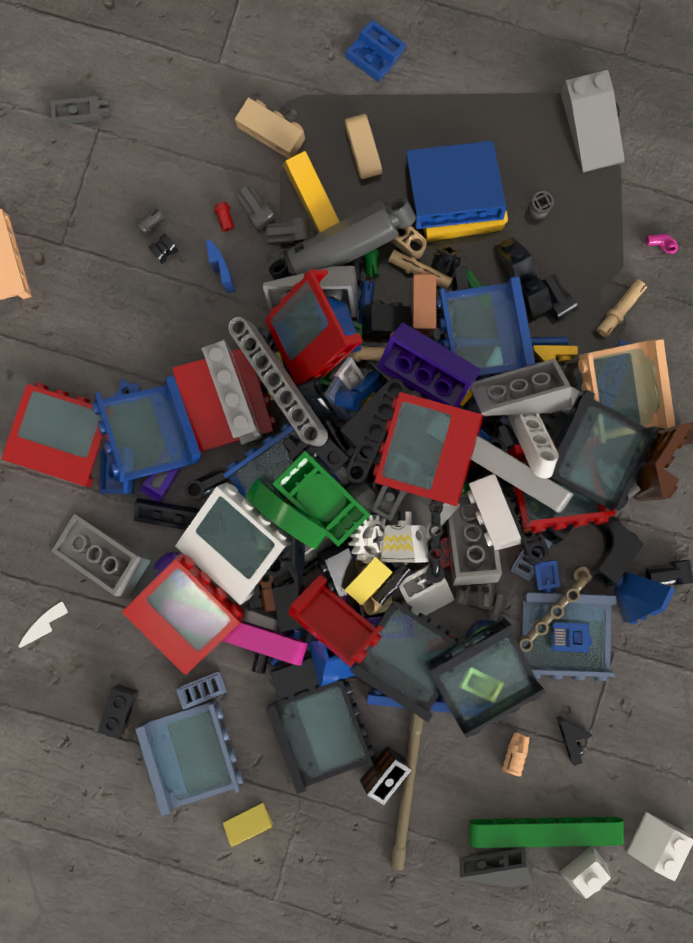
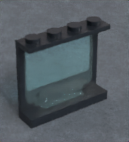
(601, 452)
(399, 657)
(484, 677)
(320, 734)

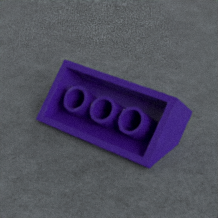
(427, 366)

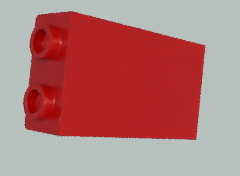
(334, 622)

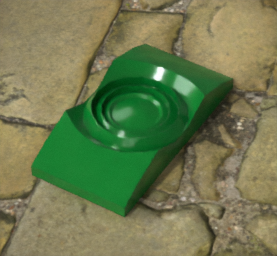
(321, 497)

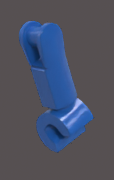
(353, 399)

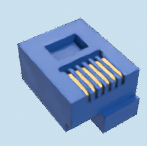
(571, 637)

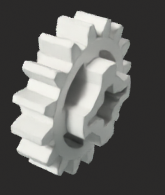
(369, 539)

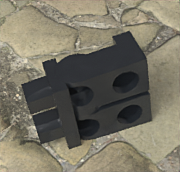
(329, 452)

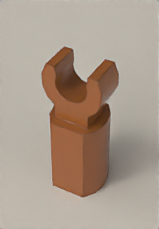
(267, 594)

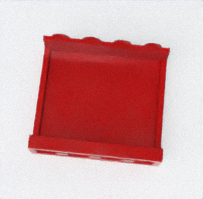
(205, 408)

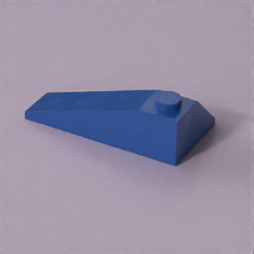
(641, 597)

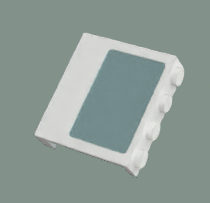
(233, 542)

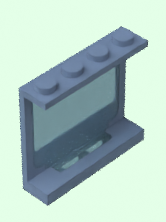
(556, 664)
(189, 756)

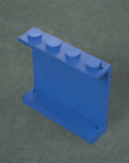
(456, 184)

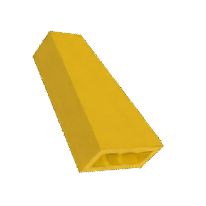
(310, 191)
(462, 230)

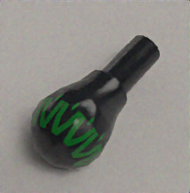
(471, 477)

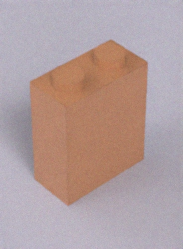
(423, 303)

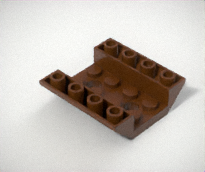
(652, 478)

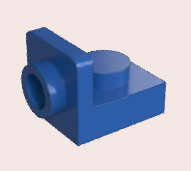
(546, 576)

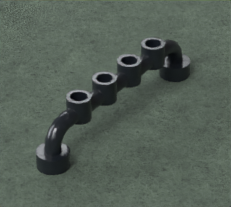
(435, 572)

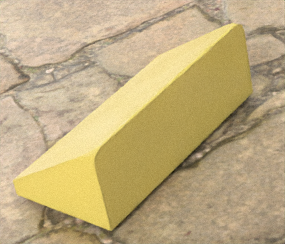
(247, 824)

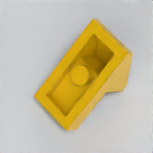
(547, 352)

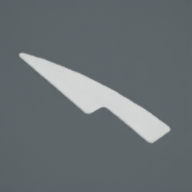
(42, 626)

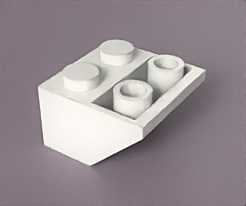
(423, 594)

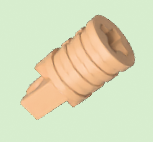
(516, 754)

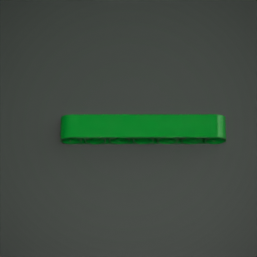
(546, 832)

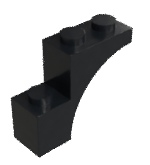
(521, 264)

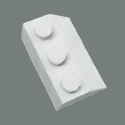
(494, 513)

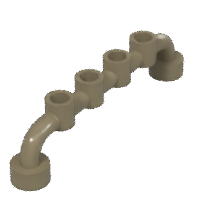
(581, 577)

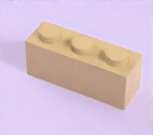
(270, 128)

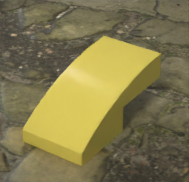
(368, 580)

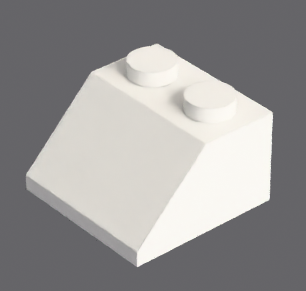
(660, 846)

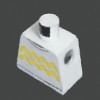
(404, 541)

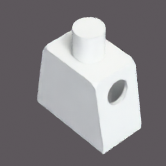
(587, 873)

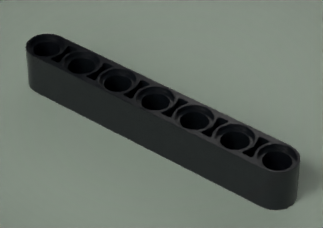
(527, 543)

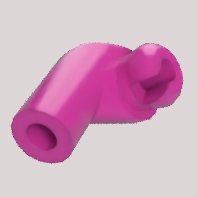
(664, 241)

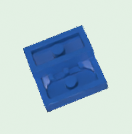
(375, 50)
(219, 266)

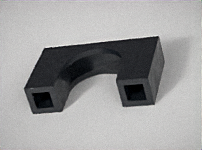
(618, 553)

